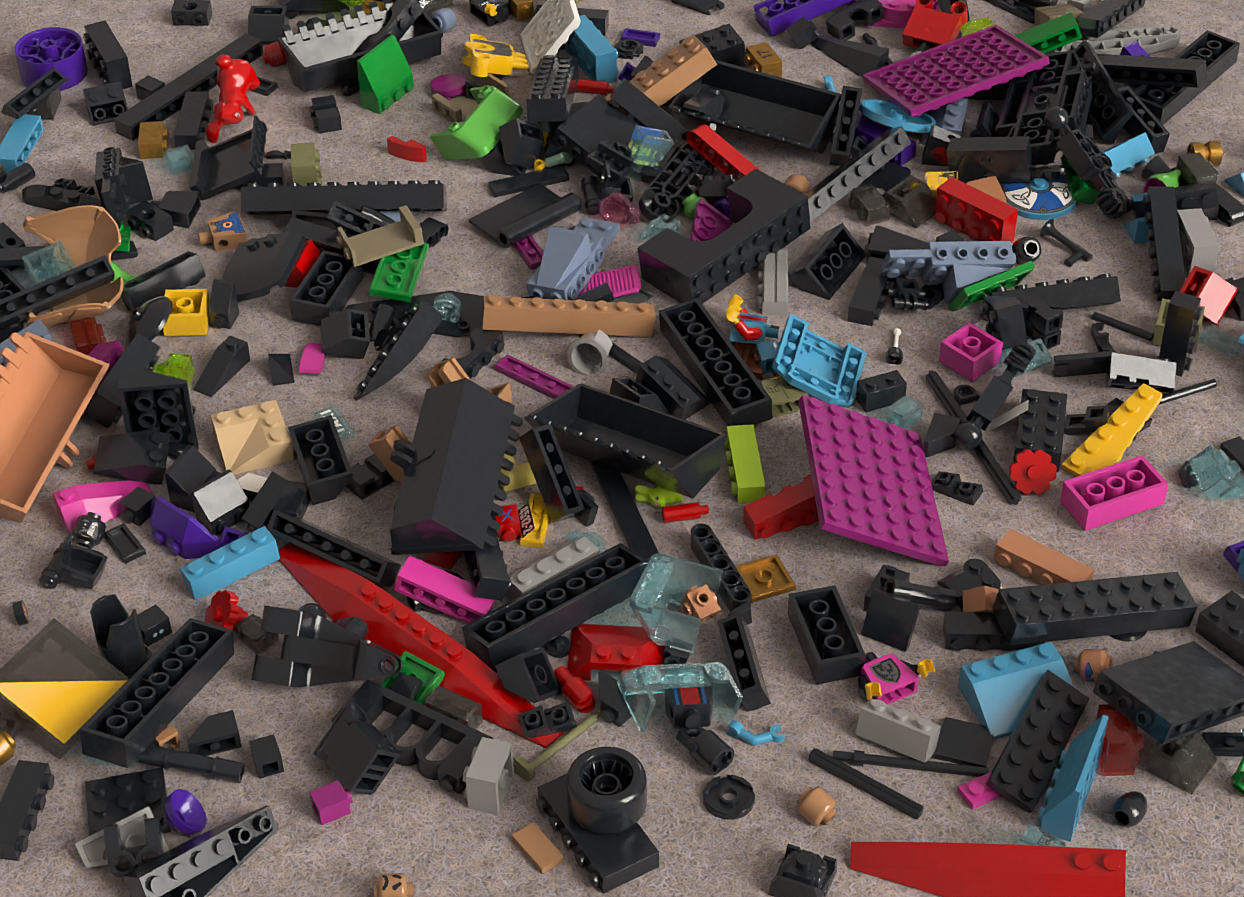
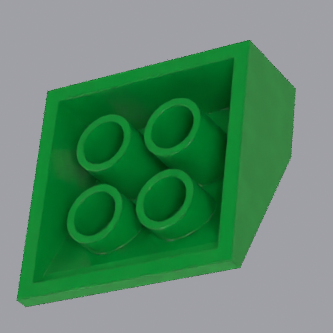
(384, 76)

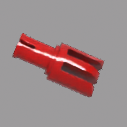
(575, 690)

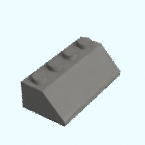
(551, 565)

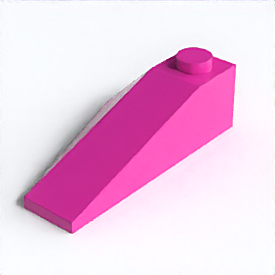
(95, 498)

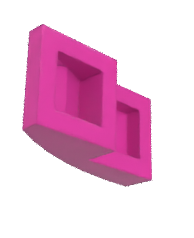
(312, 359)

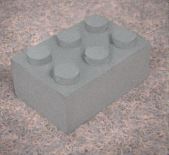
(1197, 240)

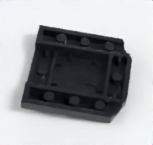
(263, 263)

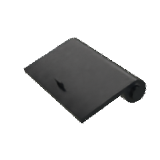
(525, 215)

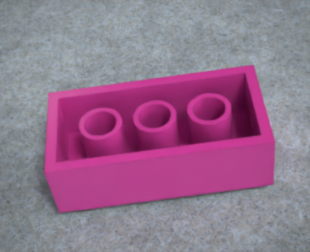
(1113, 492)

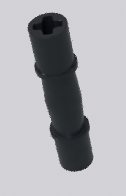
(193, 763)

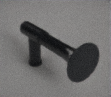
(1080, 252)

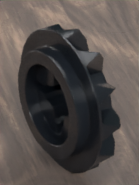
(623, 46)

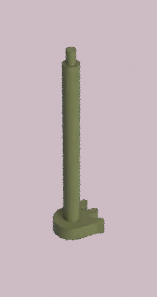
(527, 769)

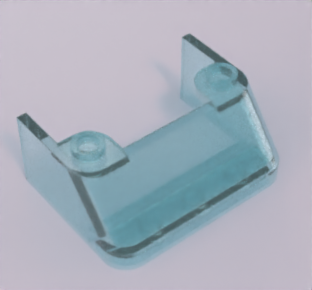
(665, 583)
(643, 681)

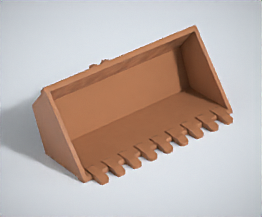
(40, 405)

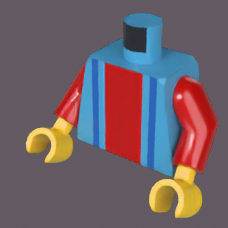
(746, 326)

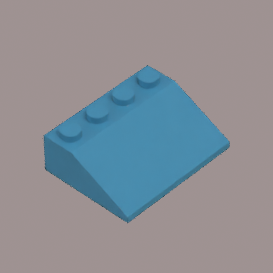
(1004, 684)
(1073, 782)

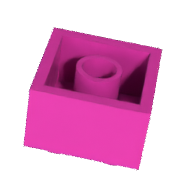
(970, 352)

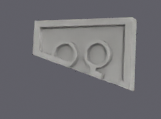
(132, 834)

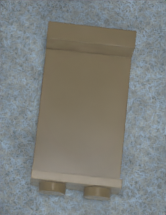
(460, 106)
(383, 240)

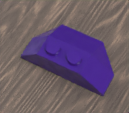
(180, 531)

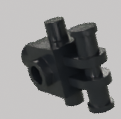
(906, 294)

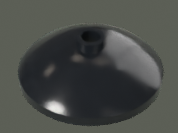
(149, 318)

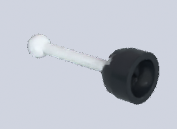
(894, 352)

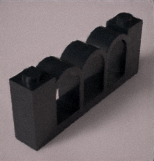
(449, 771)

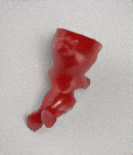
(234, 79)

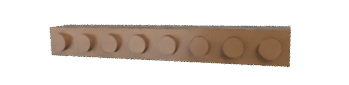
(567, 316)

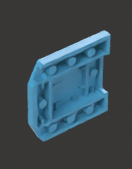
(818, 364)

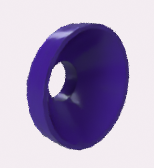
(184, 812)

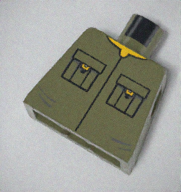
(783, 395)

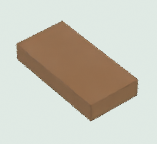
(537, 848)

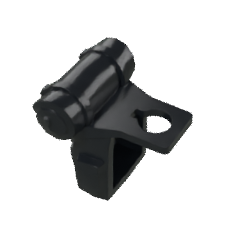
(597, 188)
(73, 564)

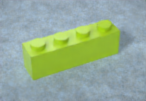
(745, 464)

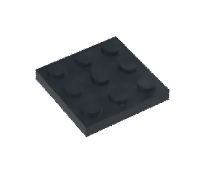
(124, 795)

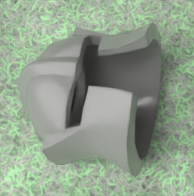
(590, 345)

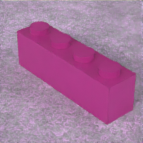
(441, 591)

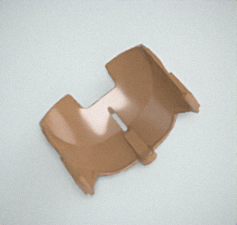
(86, 235)

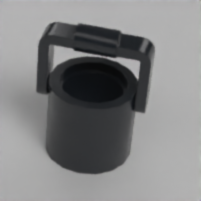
(706, 748)

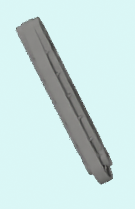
(1149, 38)

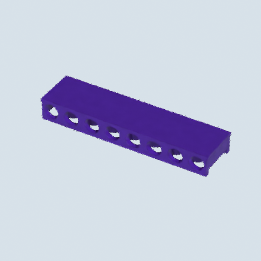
(782, 16)

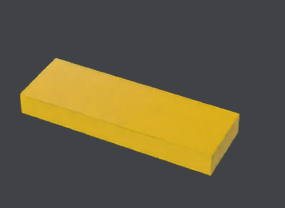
(541, 519)

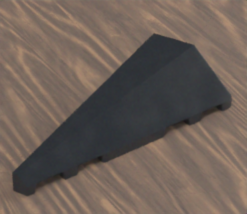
(854, 55)

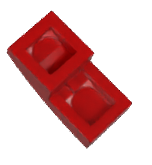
(406, 150)

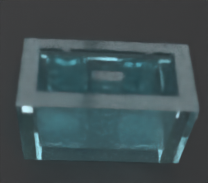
(1217, 475)

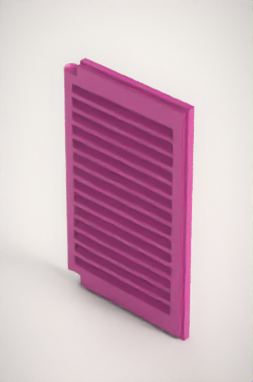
(620, 280)

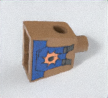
(224, 232)

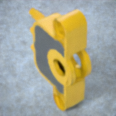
(492, 57)

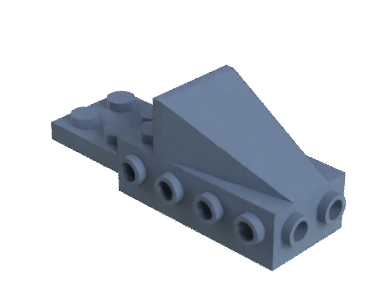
(571, 258)
(956, 268)

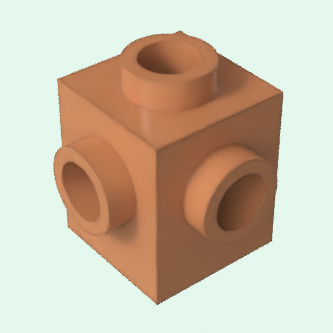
(700, 603)

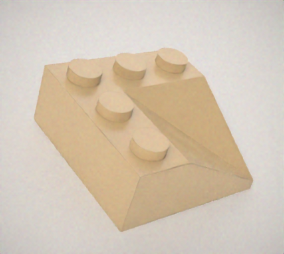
(252, 437)

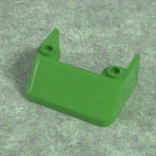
(481, 129)

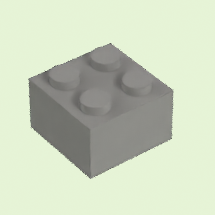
(489, 775)

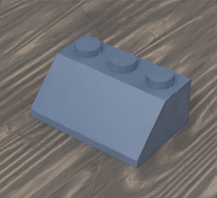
(949, 117)

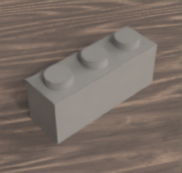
(898, 730)

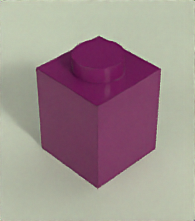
(330, 802)

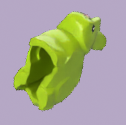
(657, 496)

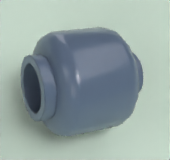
(444, 19)

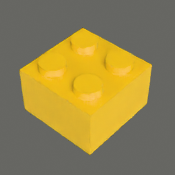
(188, 312)

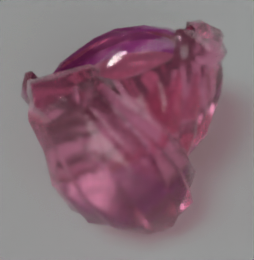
(618, 209)

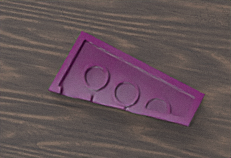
(708, 222)

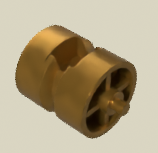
(1211, 151)

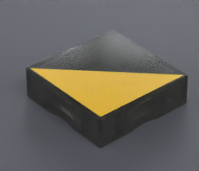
(56, 687)

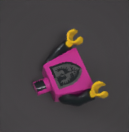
(890, 677)

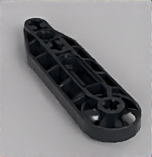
(660, 196)

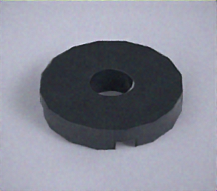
(725, 808)

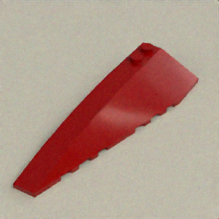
(994, 868)

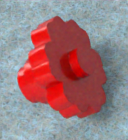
(1032, 471)
(225, 611)

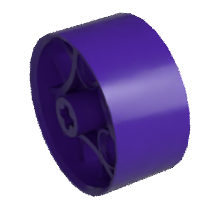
(51, 48)

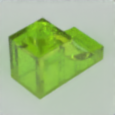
(177, 366)

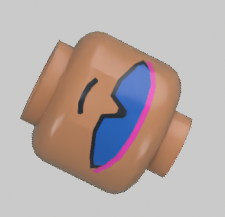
(1091, 663)

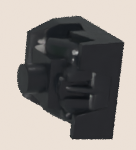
(803, 874)

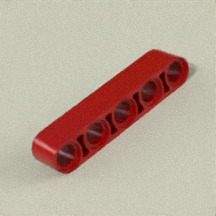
(719, 152)

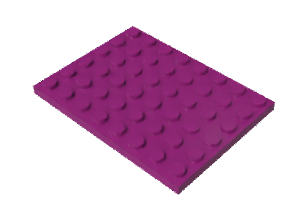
(955, 70)
(871, 481)

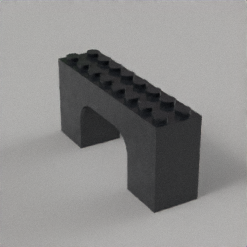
(766, 220)

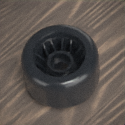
(606, 790)

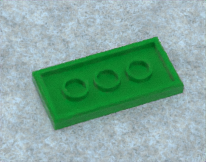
(399, 274)
(981, 289)

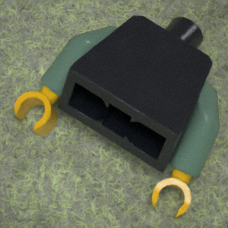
(553, 153)

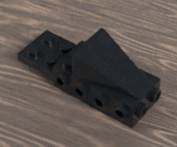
(120, 182)

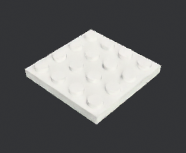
(549, 30)

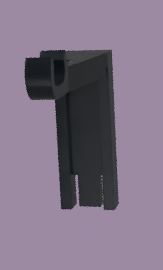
(1086, 362)

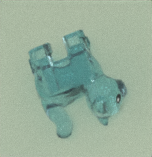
(658, 225)

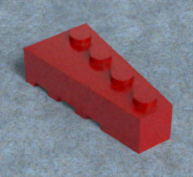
(783, 511)

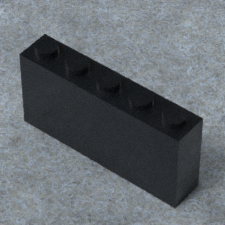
(607, 857)

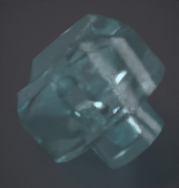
(448, 306)

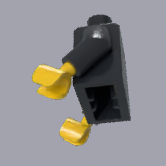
(490, 11)

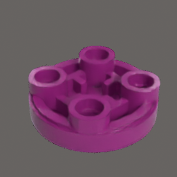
(449, 85)

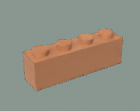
(1039, 561)

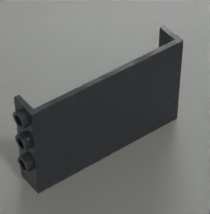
(1174, 692)

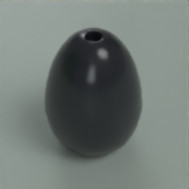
(1129, 809)

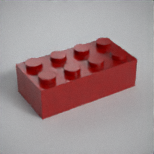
(974, 212)

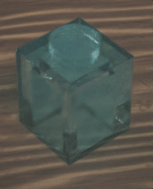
(180, 159)
(905, 413)

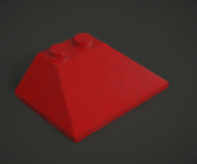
(611, 649)

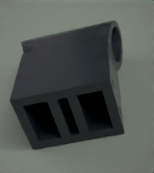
(357, 751)

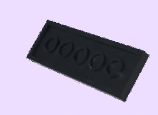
(1037, 741)

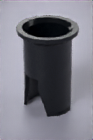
(119, 635)

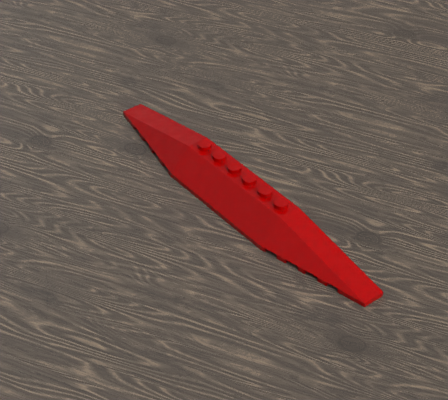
(401, 629)

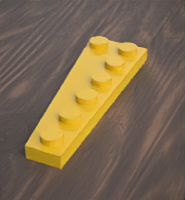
(1110, 441)

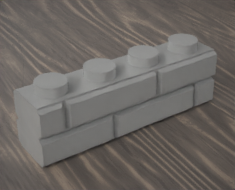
(774, 284)

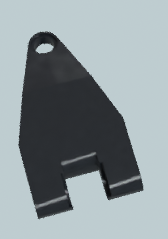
(319, 652)

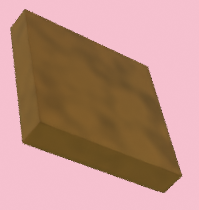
(766, 578)

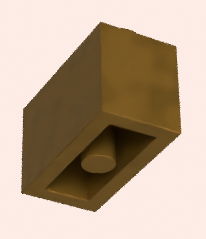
(152, 140)

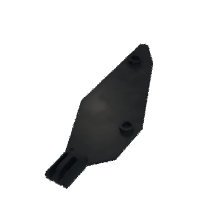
(469, 318)

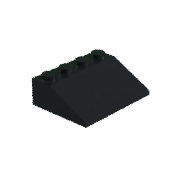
(157, 405)

